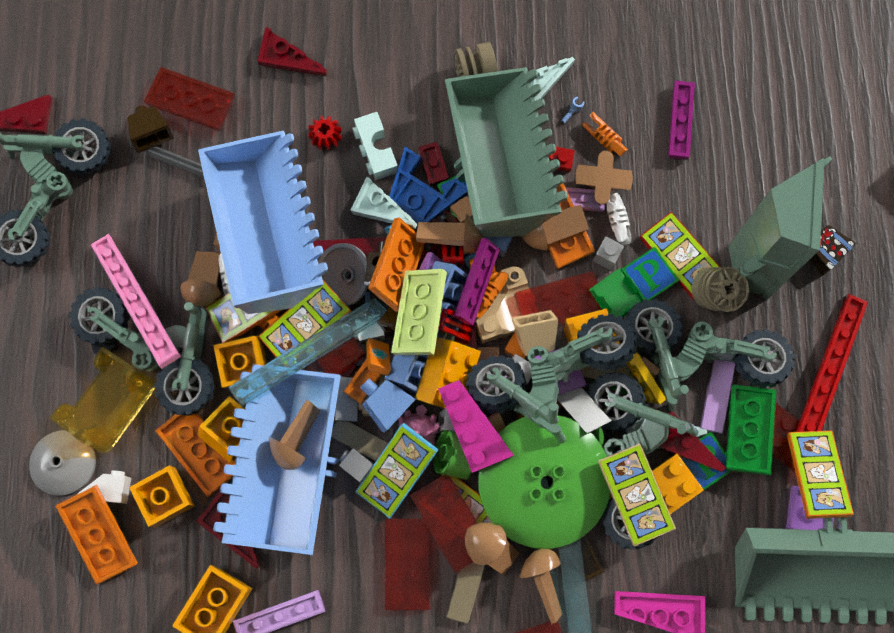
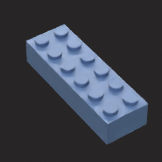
(408, 369)

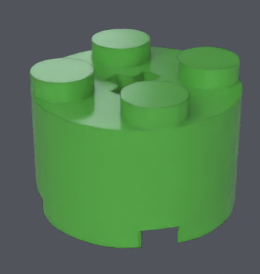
(451, 457)

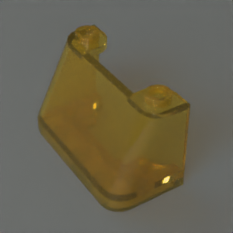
(107, 403)

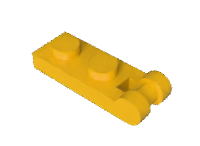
(644, 378)

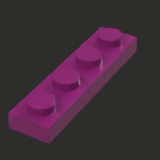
(681, 120)
(477, 282)

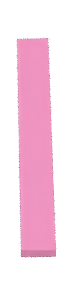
(135, 301)

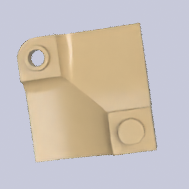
(498, 318)

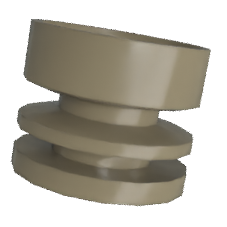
(481, 62)
(720, 289)

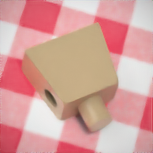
(536, 330)

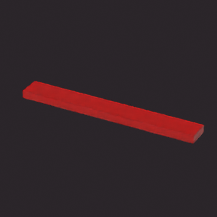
(832, 365)

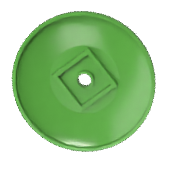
(541, 515)

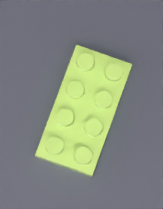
(419, 312)

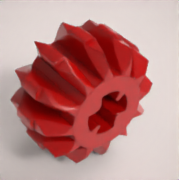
(316, 132)

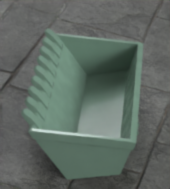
(505, 151)
(781, 232)
(815, 571)

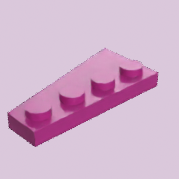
(475, 433)
(663, 611)

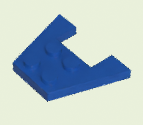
(416, 197)

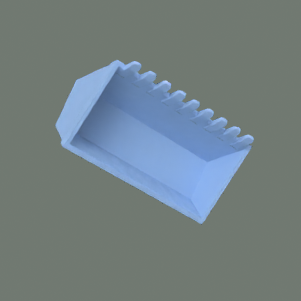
(262, 222)
(273, 504)

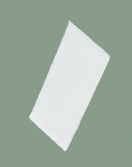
(583, 409)

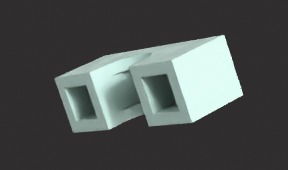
(370, 130)

